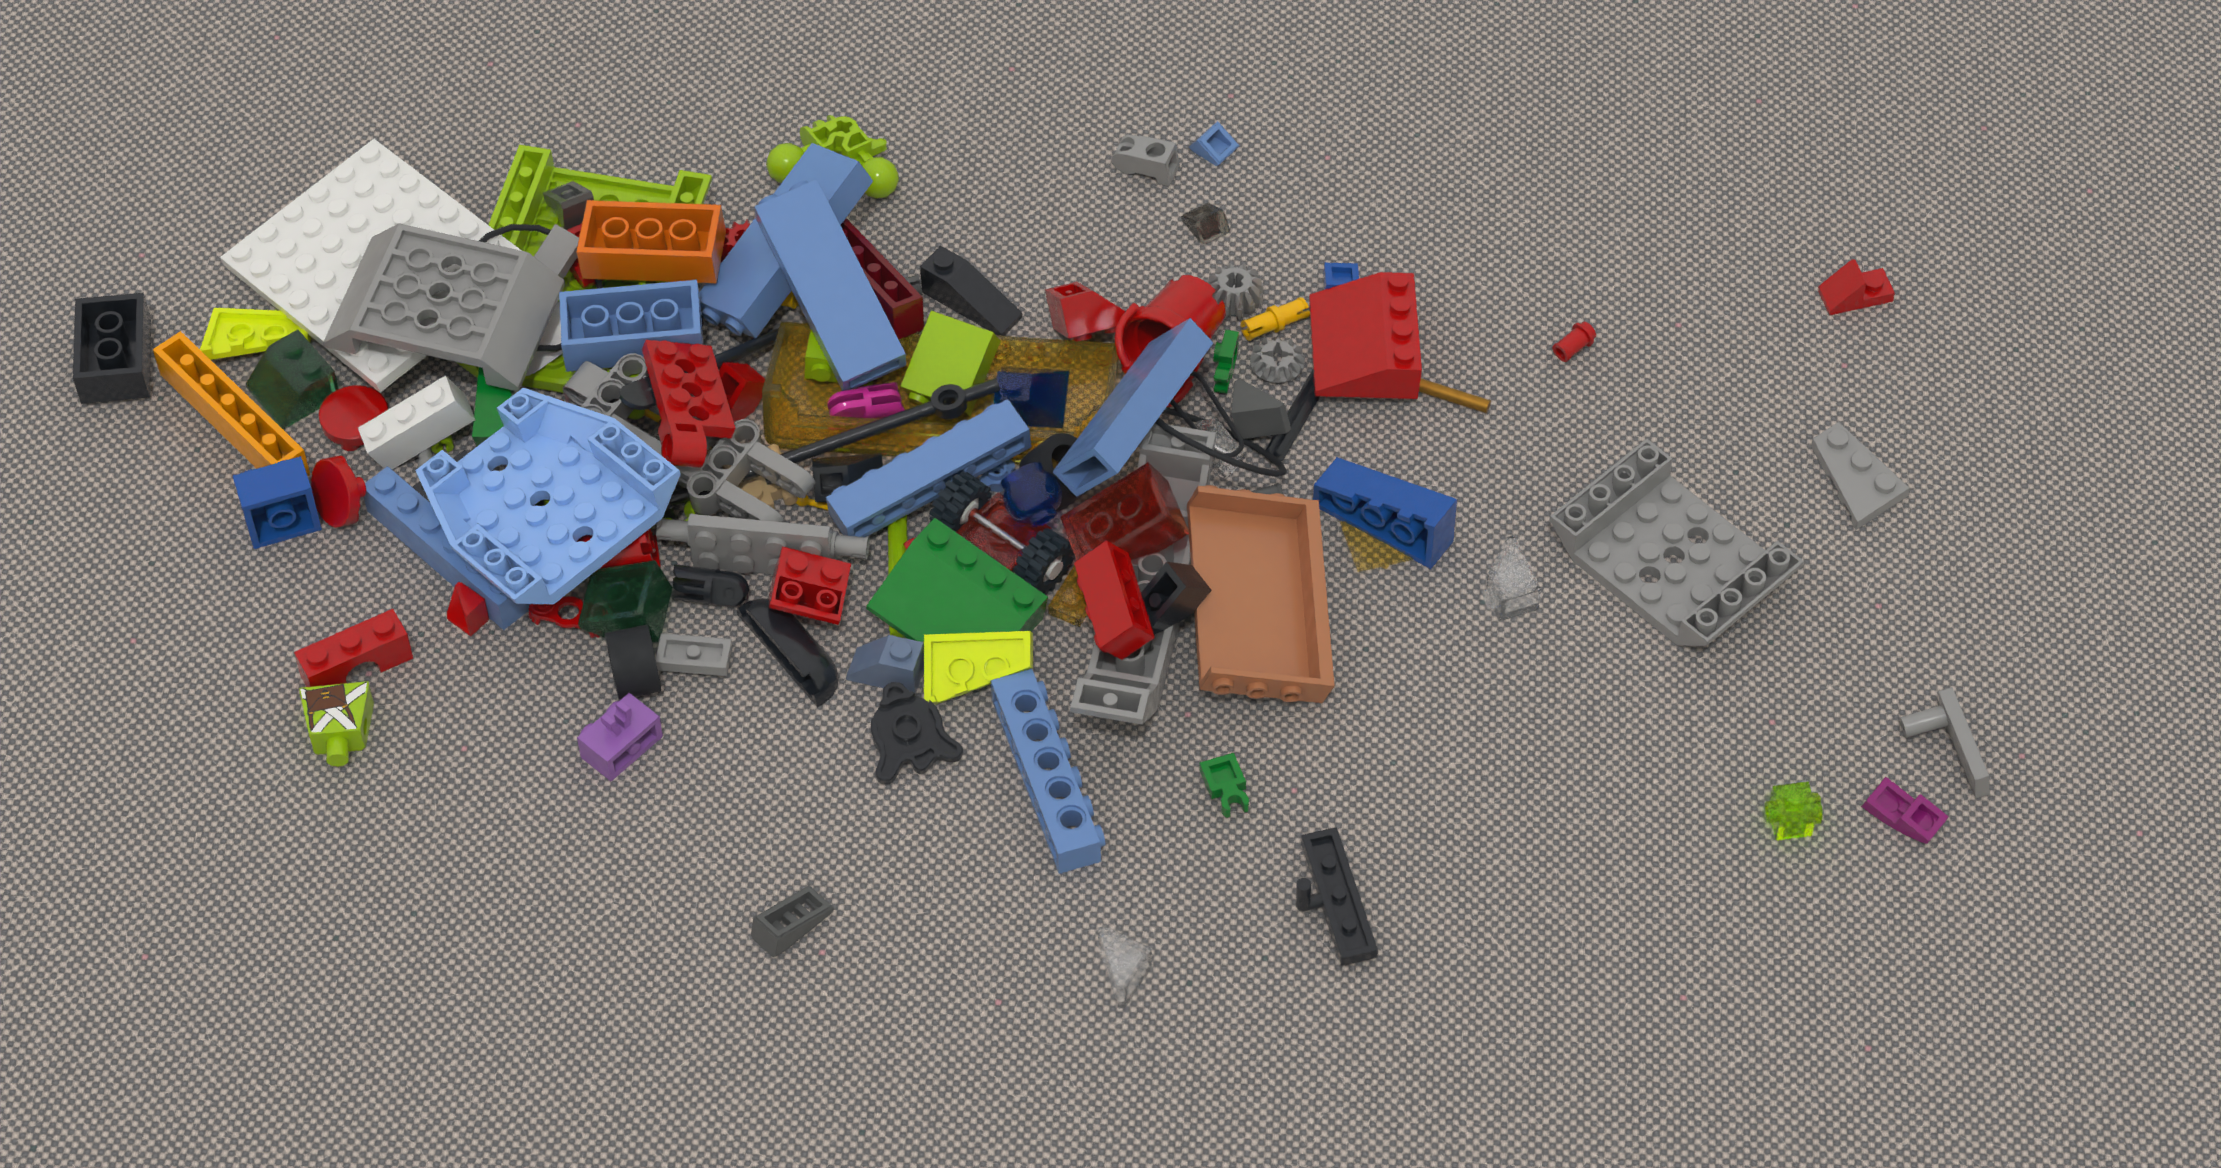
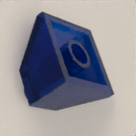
(1035, 394)

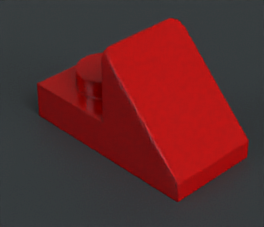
(1853, 290)

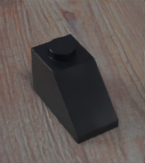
(1173, 595)

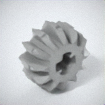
(1237, 288)

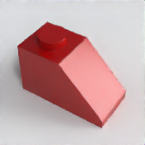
(742, 388)

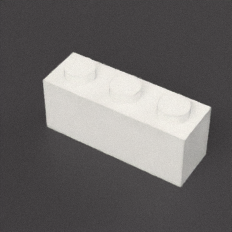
(416, 423)

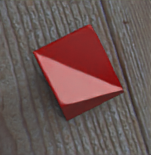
(467, 609)

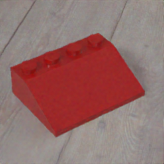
(1367, 338)

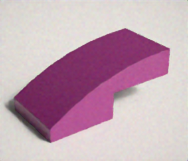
(1900, 811)

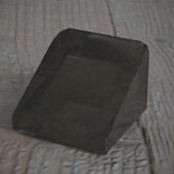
(1206, 223)

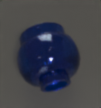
(1031, 494)

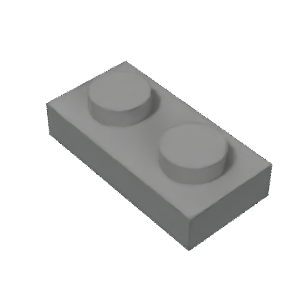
(694, 654)

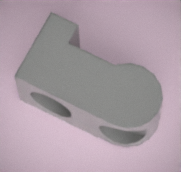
(1147, 157)

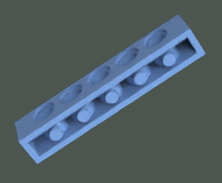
(1068, 847)

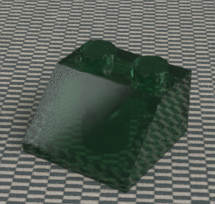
(291, 380)
(626, 599)

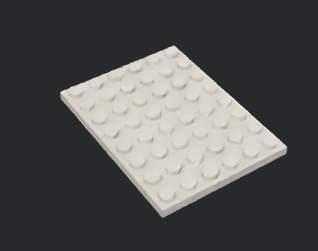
(316, 242)

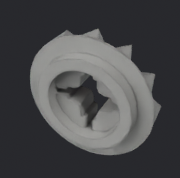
(1265, 366)

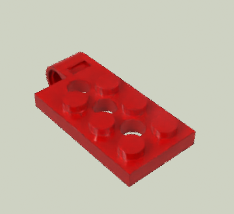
(679, 433)

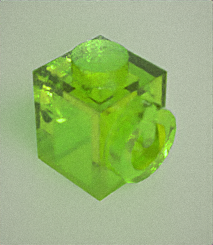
(1793, 810)

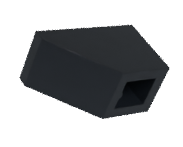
(841, 470)

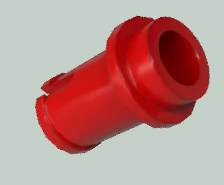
(1580, 336)

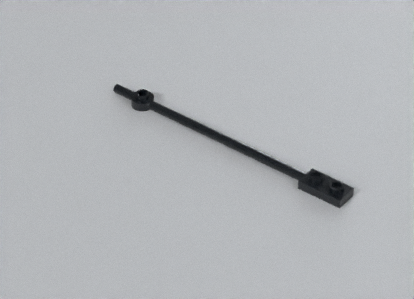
(946, 402)

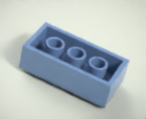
(617, 320)

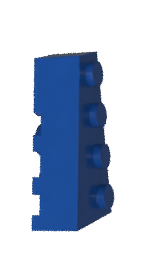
(1389, 509)

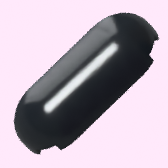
(792, 648)

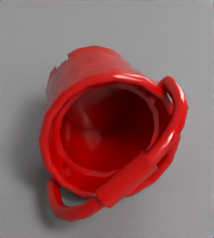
(1170, 307)

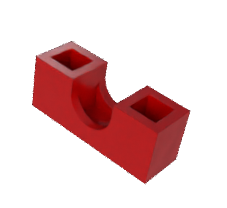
(373, 640)

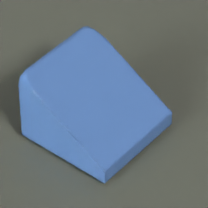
(1214, 144)

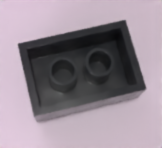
(112, 348)

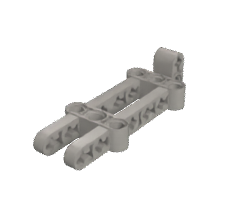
(594, 390)

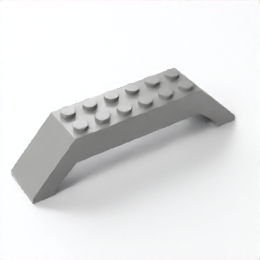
(1134, 686)

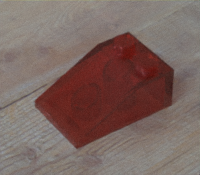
(1132, 514)

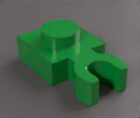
(1226, 356)
(1225, 780)

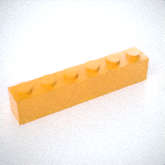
(224, 404)

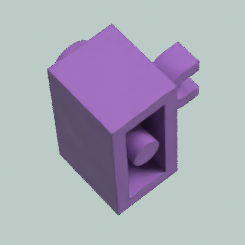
(619, 736)

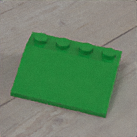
(954, 588)

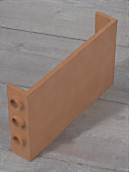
(1268, 605)

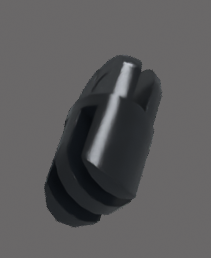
(709, 586)

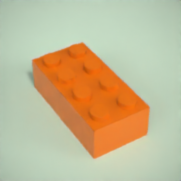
(651, 241)

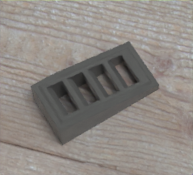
(774, 936)

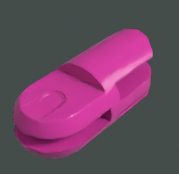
(867, 402)

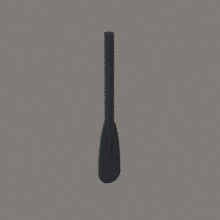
(640, 393)

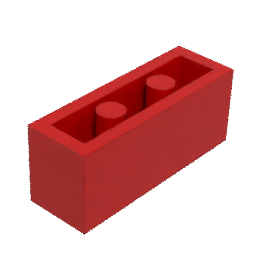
(1113, 600)

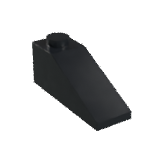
(966, 291)

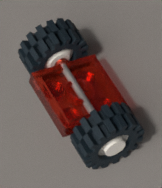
(1028, 551)

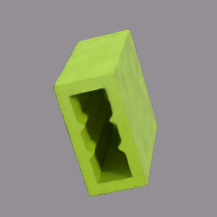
(949, 354)

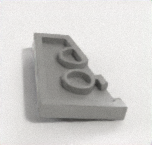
(1860, 477)

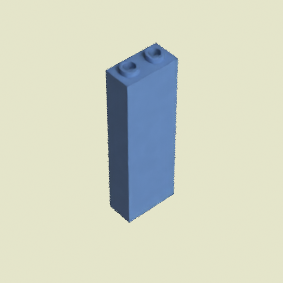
(749, 277)
(829, 285)
(1133, 407)

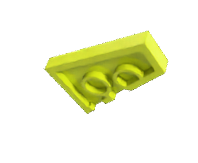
(245, 331)
(971, 660)

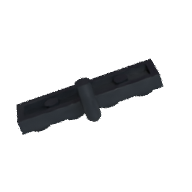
(1336, 896)

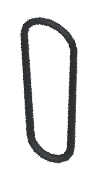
(1220, 409)

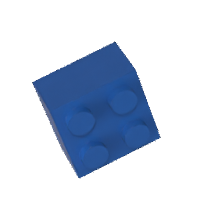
(277, 502)

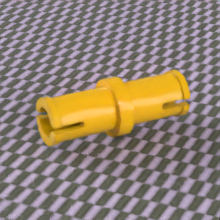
(1275, 318)

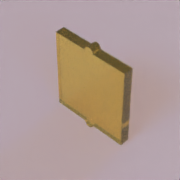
(1369, 551)

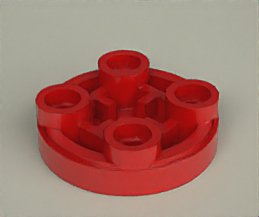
(346, 411)
(337, 491)

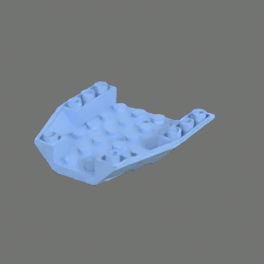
(582, 461)

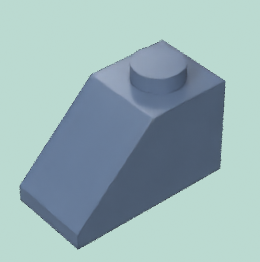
(888, 661)

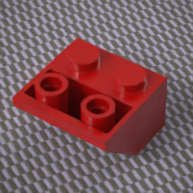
(1081, 311)
(809, 585)

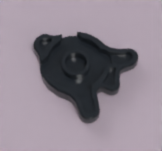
(910, 733)

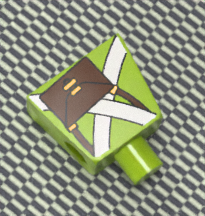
(338, 719)

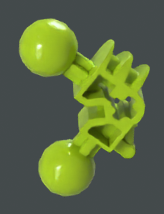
(845, 138)

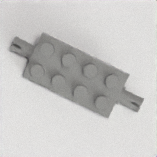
(755, 544)

